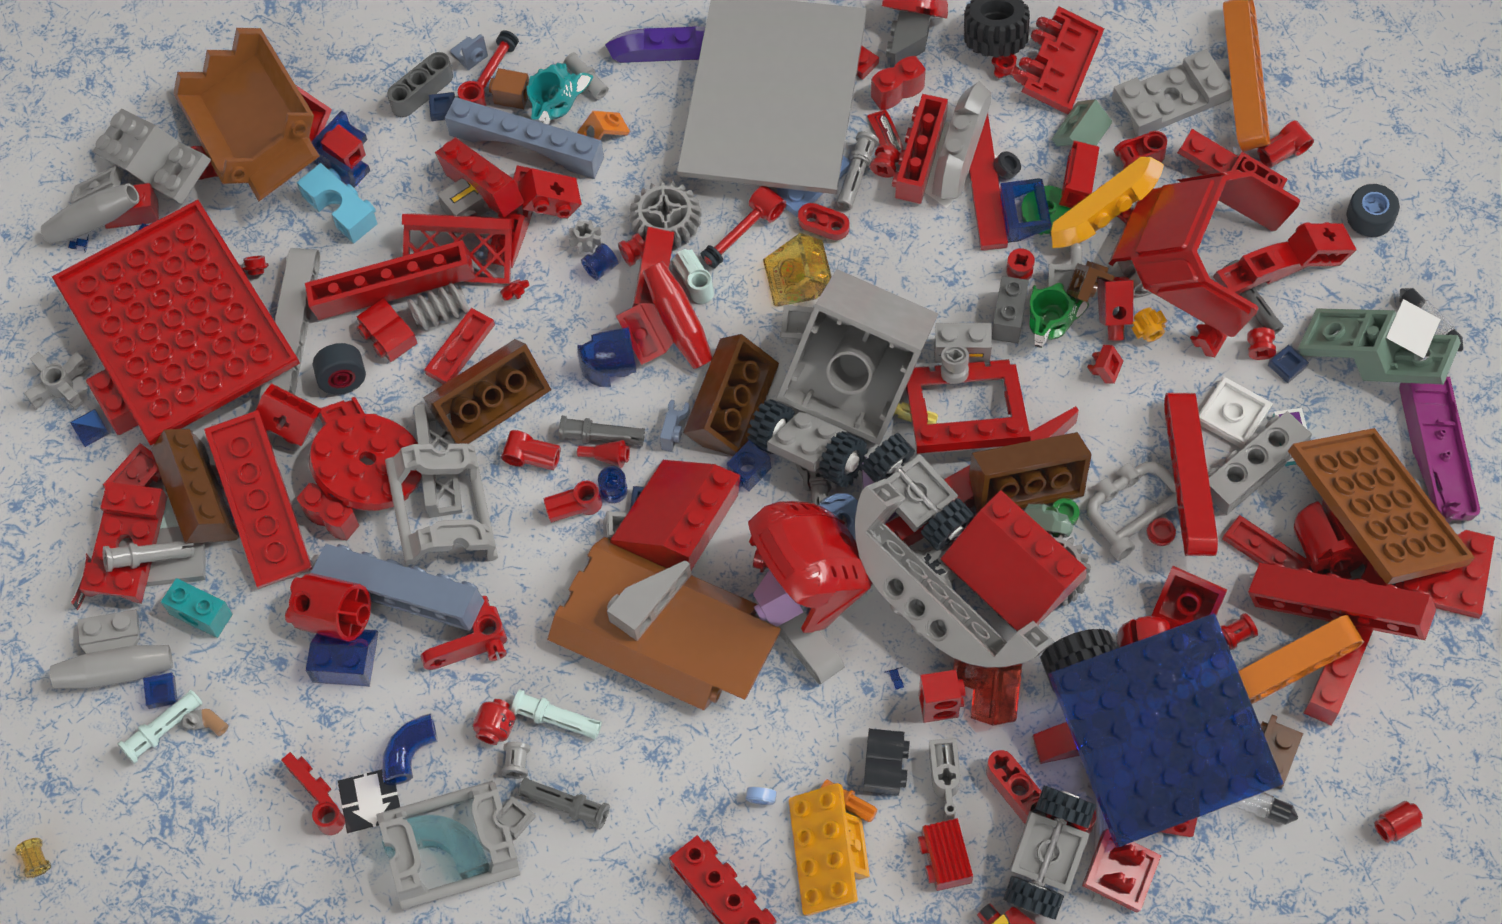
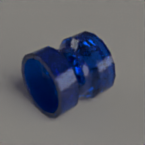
(599, 261)
(612, 490)

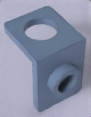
(472, 50)

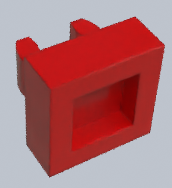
(1208, 339)
(1107, 364)

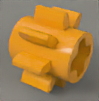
(1149, 324)

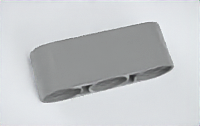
(811, 649)

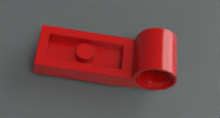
(319, 791)

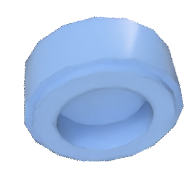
(761, 795)

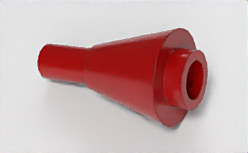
(613, 453)

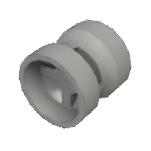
(954, 364)

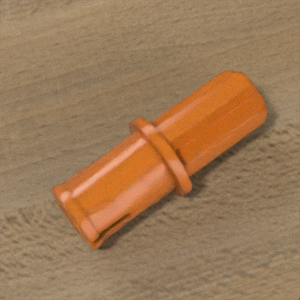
(856, 805)

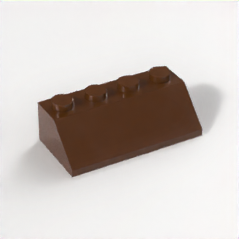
(488, 392)
(730, 395)
(1031, 471)
(192, 487)

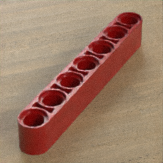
(1190, 475)

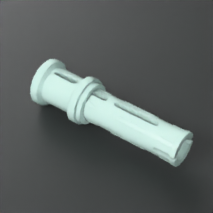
(543, 711)
(149, 734)

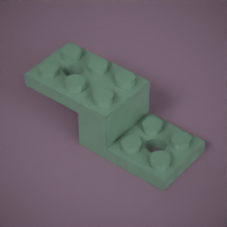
(1378, 359)

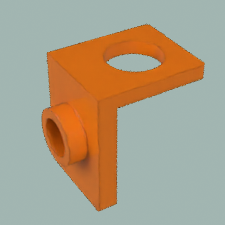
(604, 123)

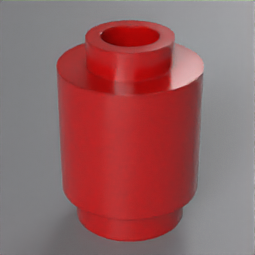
(1399, 821)

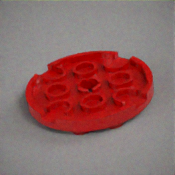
(337, 462)

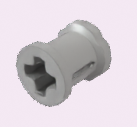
(515, 760)

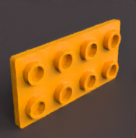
(827, 849)

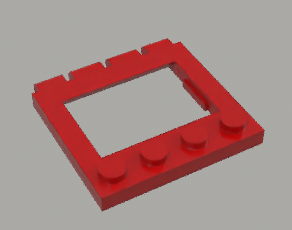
(972, 433)

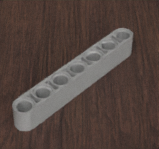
(294, 311)

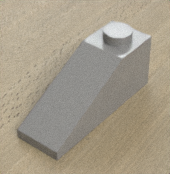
(643, 602)

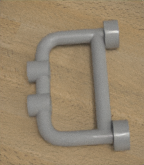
(1108, 490)

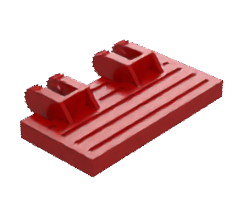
(1061, 59)

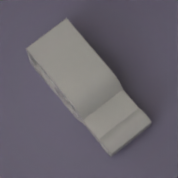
(950, 769)

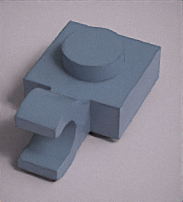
(671, 430)

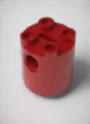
(328, 606)

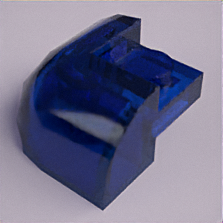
(607, 356)

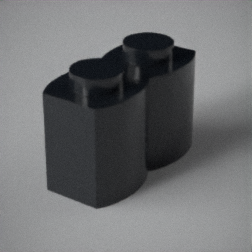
(884, 762)

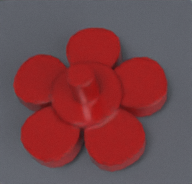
(515, 288)

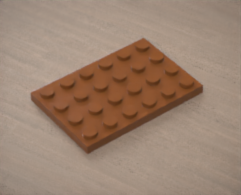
(1381, 505)

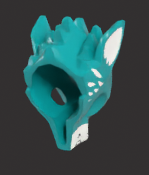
(554, 91)

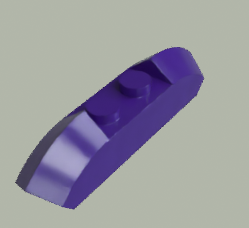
(657, 44)

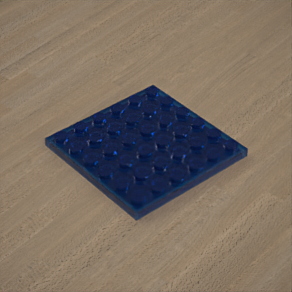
(1165, 730)

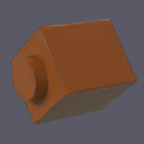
(509, 88)

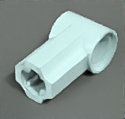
(694, 275)

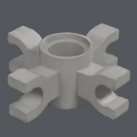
(49, 373)

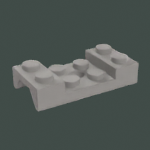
(1195, 82)

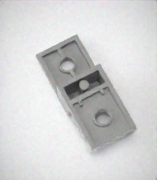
(151, 155)

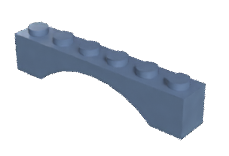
(481, 123)

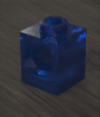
(750, 455)

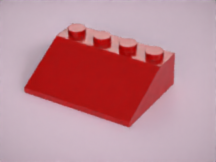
(678, 512)
(1013, 563)

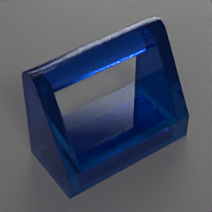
(1011, 190)

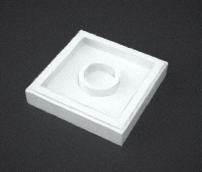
(1234, 412)

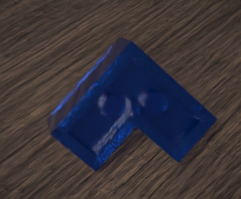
(347, 175)

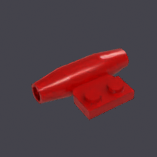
(665, 321)

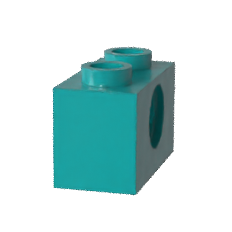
(196, 608)

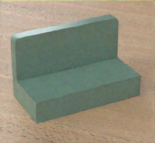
(1084, 124)

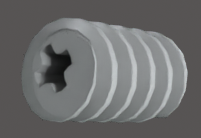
(438, 306)

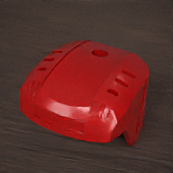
(810, 558)

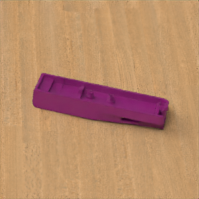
(1440, 448)

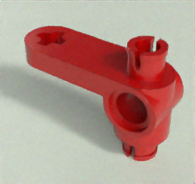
(470, 644)

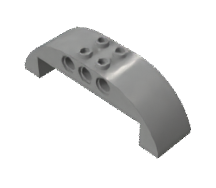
(925, 598)

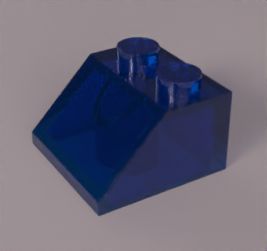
(342, 661)

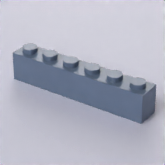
(403, 587)

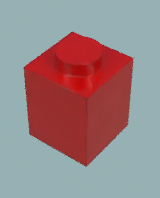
(343, 146)

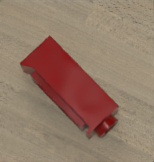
(1079, 173)

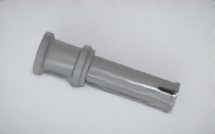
(860, 160)
(133, 554)

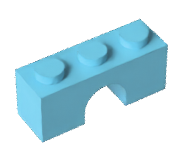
(325, 187)

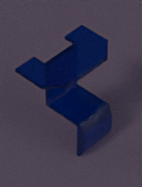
(79, 242)
(896, 678)

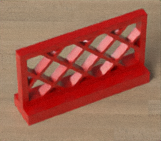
(463, 225)

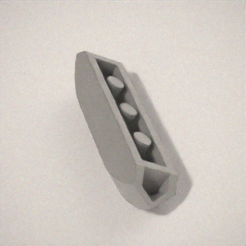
(961, 142)

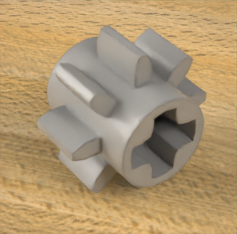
(585, 236)

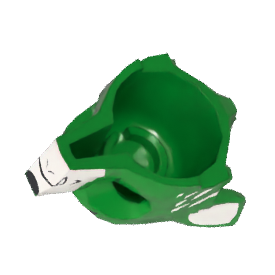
(1052, 312)

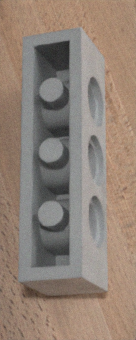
(1230, 494)

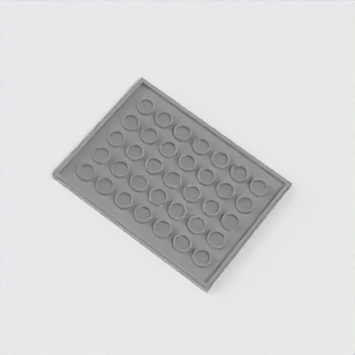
(773, 94)

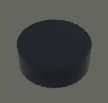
(1007, 165)

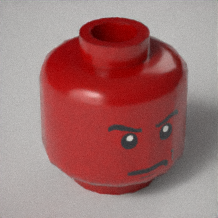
(494, 722)

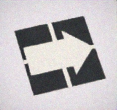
(364, 798)

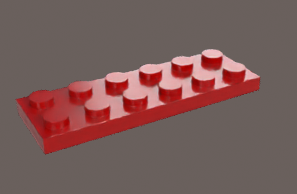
(258, 499)

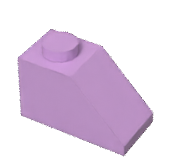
(774, 602)

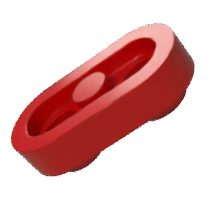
(824, 221)

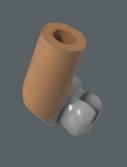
(205, 719)

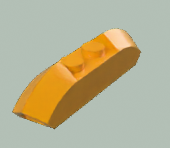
(1106, 202)

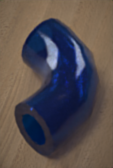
(403, 746)

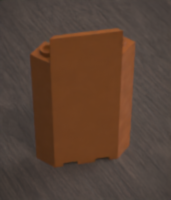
(248, 114)
(691, 650)

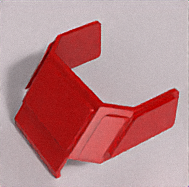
(1168, 230)

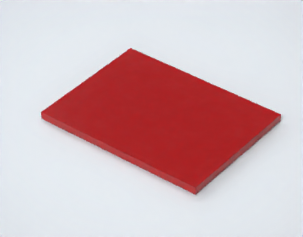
(175, 321)

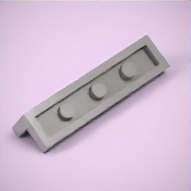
(430, 483)

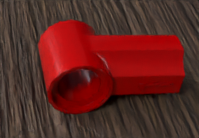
(1290, 141)
(523, 449)
(570, 502)

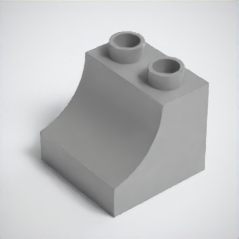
(856, 356)

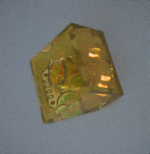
(797, 270)

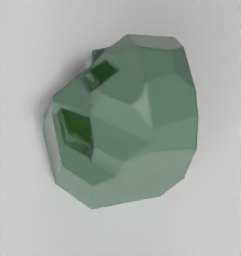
(1050, 519)

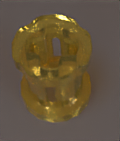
(33, 857)

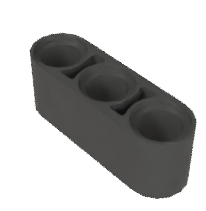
(433, 74)

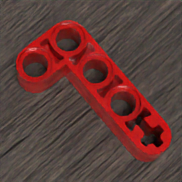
(1018, 777)

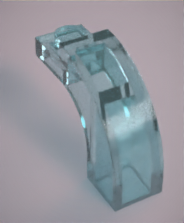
(452, 837)

